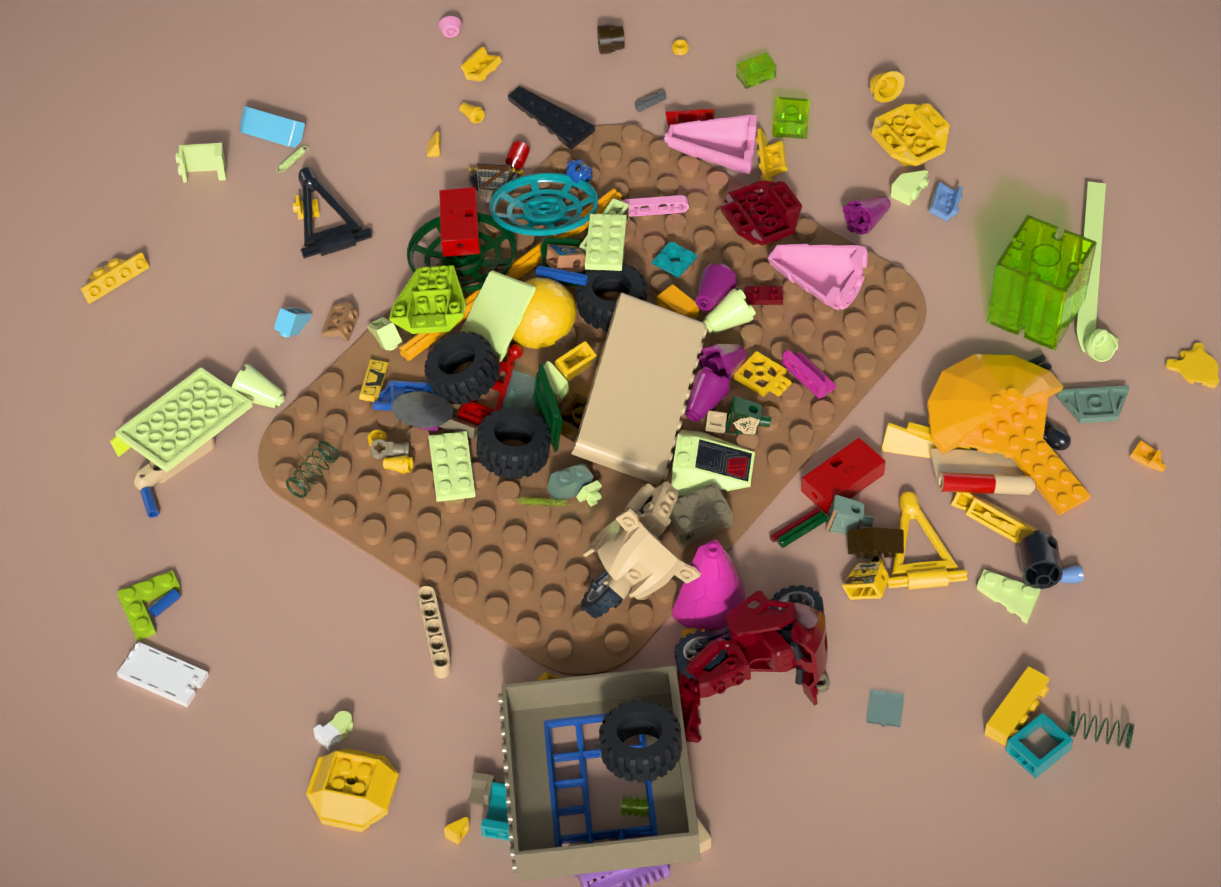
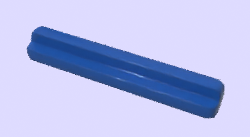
(562, 275)

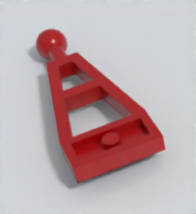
(475, 412)

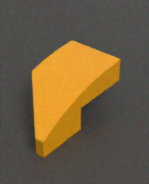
(1148, 456)

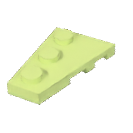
(1014, 595)

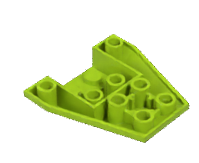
(430, 301)

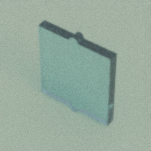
(885, 708)

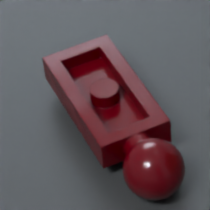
(763, 295)

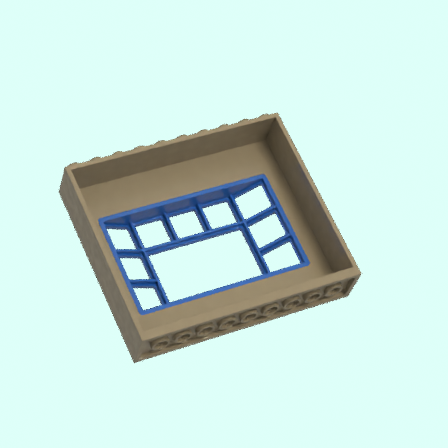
(532, 788)

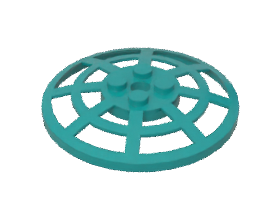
(543, 209)

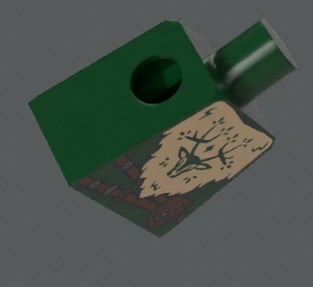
(745, 417)

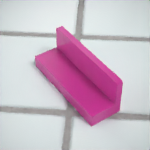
(808, 374)

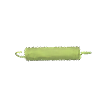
(292, 159)

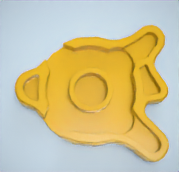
(1196, 366)

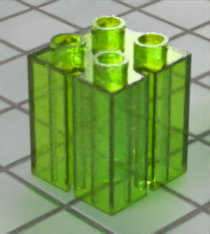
(1041, 282)

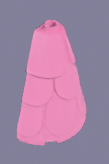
(718, 141)
(824, 271)

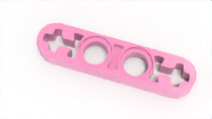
(680, 205)

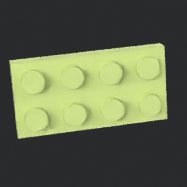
(605, 242)
(451, 466)

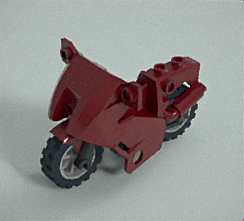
(760, 641)

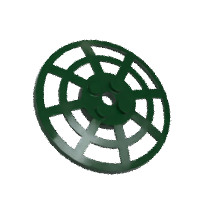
(472, 262)

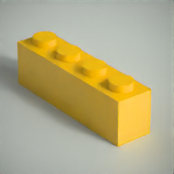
(1017, 706)

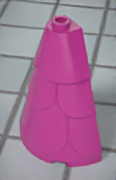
(713, 594)

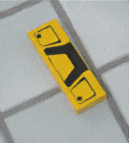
(373, 380)

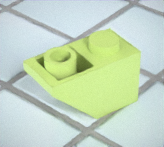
(909, 185)
(557, 382)

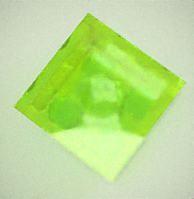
(791, 117)

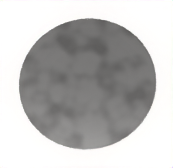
(422, 409)

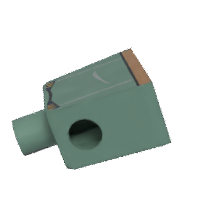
(846, 516)

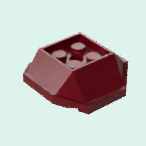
(762, 211)

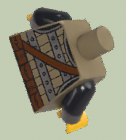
(490, 177)

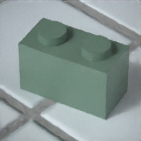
(569, 482)

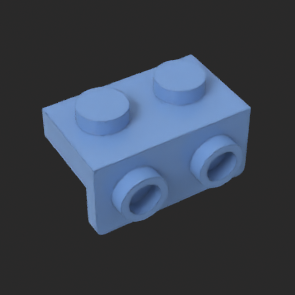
(945, 201)

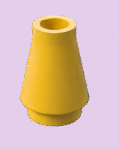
(473, 113)
(400, 464)

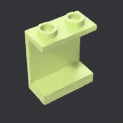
(201, 158)

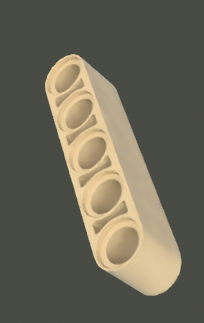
(434, 639)

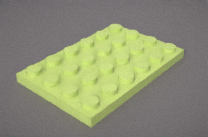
(183, 419)

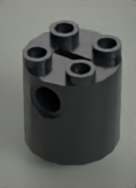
(1040, 560)

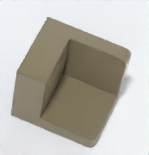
(481, 789)

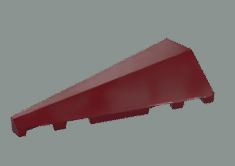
(689, 704)

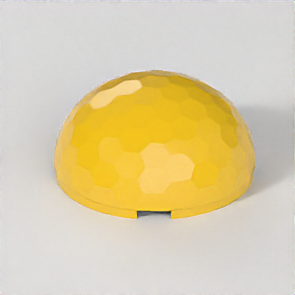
(547, 315)

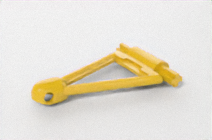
(922, 574)

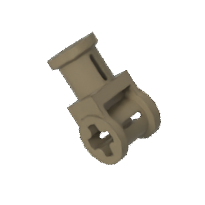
(390, 449)

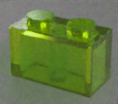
(756, 70)

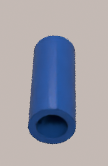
(149, 502)
(164, 603)

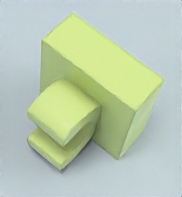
(590, 493)

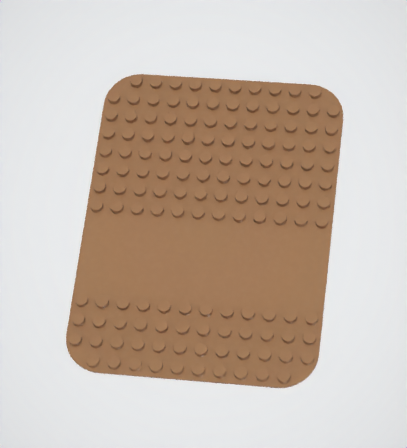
(524, 564)

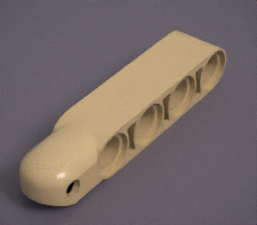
(155, 474)

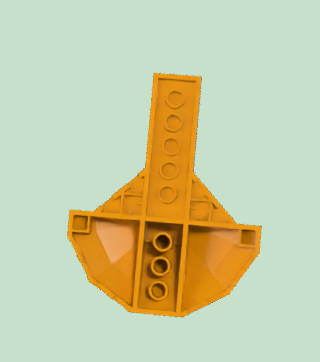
(1002, 409)

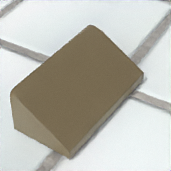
(459, 425)

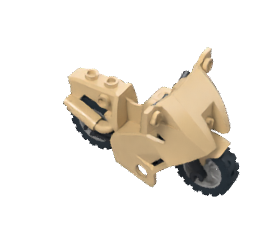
(633, 554)

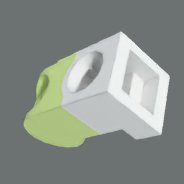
(335, 730)

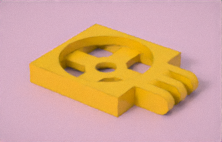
(776, 384)

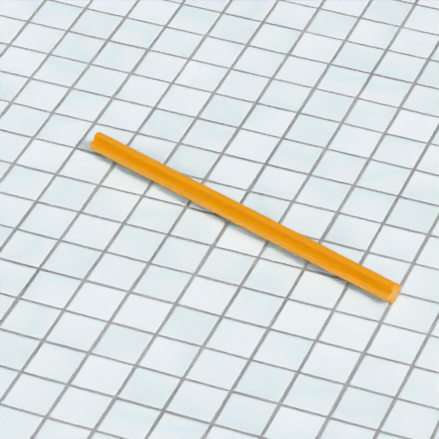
(518, 269)

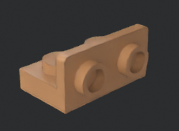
(340, 321)

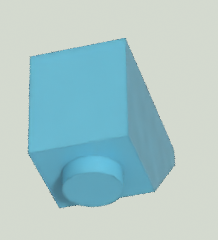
(291, 321)

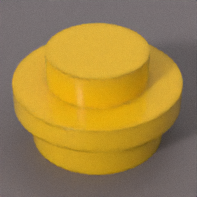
(680, 47)

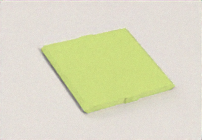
(499, 309)

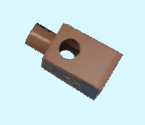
(565, 258)

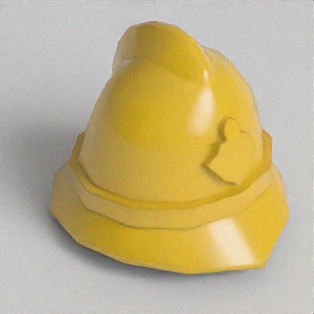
(886, 86)

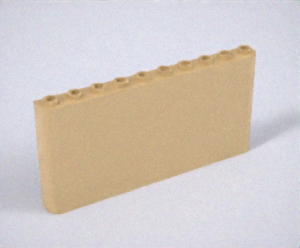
(640, 389)

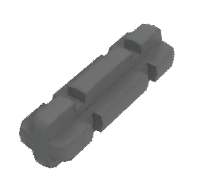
(650, 101)

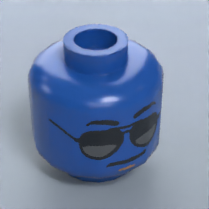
(579, 170)

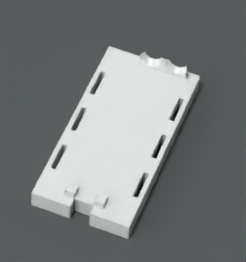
(163, 672)

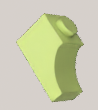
(385, 333)

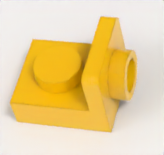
(298, 208)

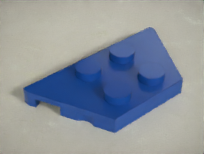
(397, 388)

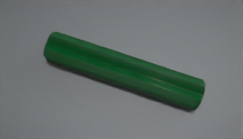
(802, 529)

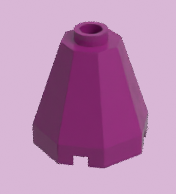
(723, 359)

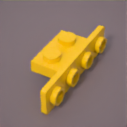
(772, 157)
(112, 276)

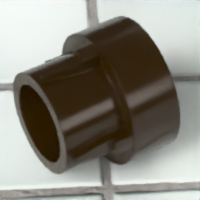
(610, 38)

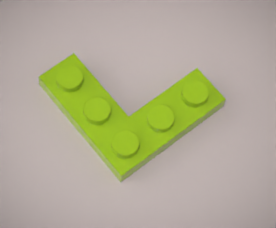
(135, 596)

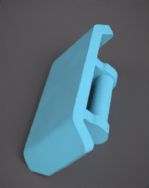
(271, 127)

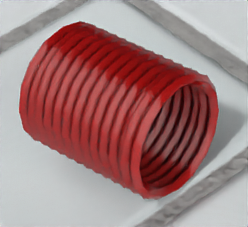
(517, 155)

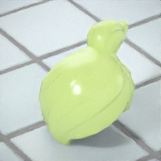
(1101, 345)

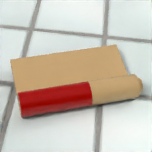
(979, 473)

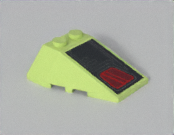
(709, 460)

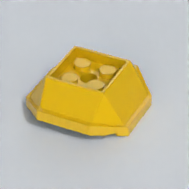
(912, 133)
(356, 804)

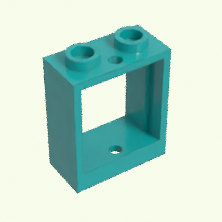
(1027, 758)

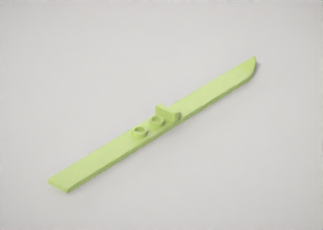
(1092, 230)

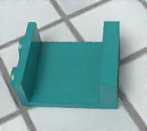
(496, 821)

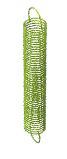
(539, 501)

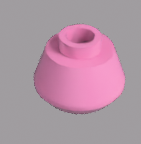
(450, 26)

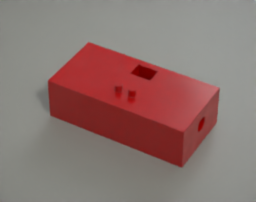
(459, 222)
(843, 474)

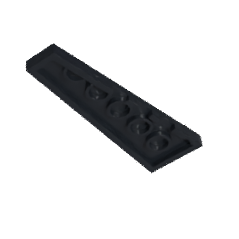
(565, 125)

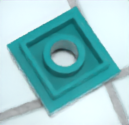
(674, 252)

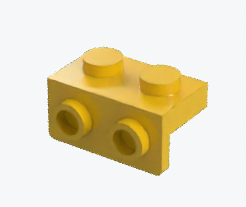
(480, 65)

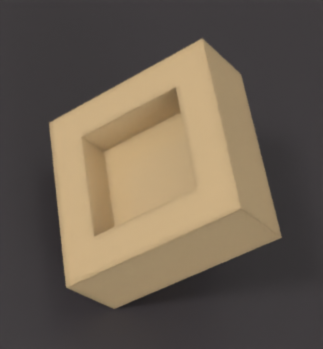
(716, 422)

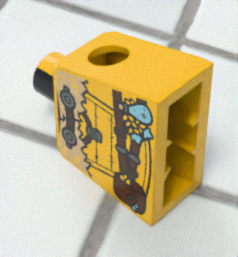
(867, 580)

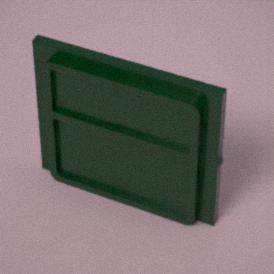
(547, 406)

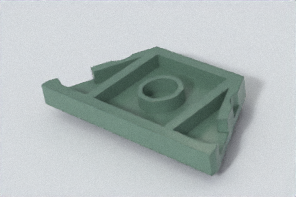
(1094, 404)

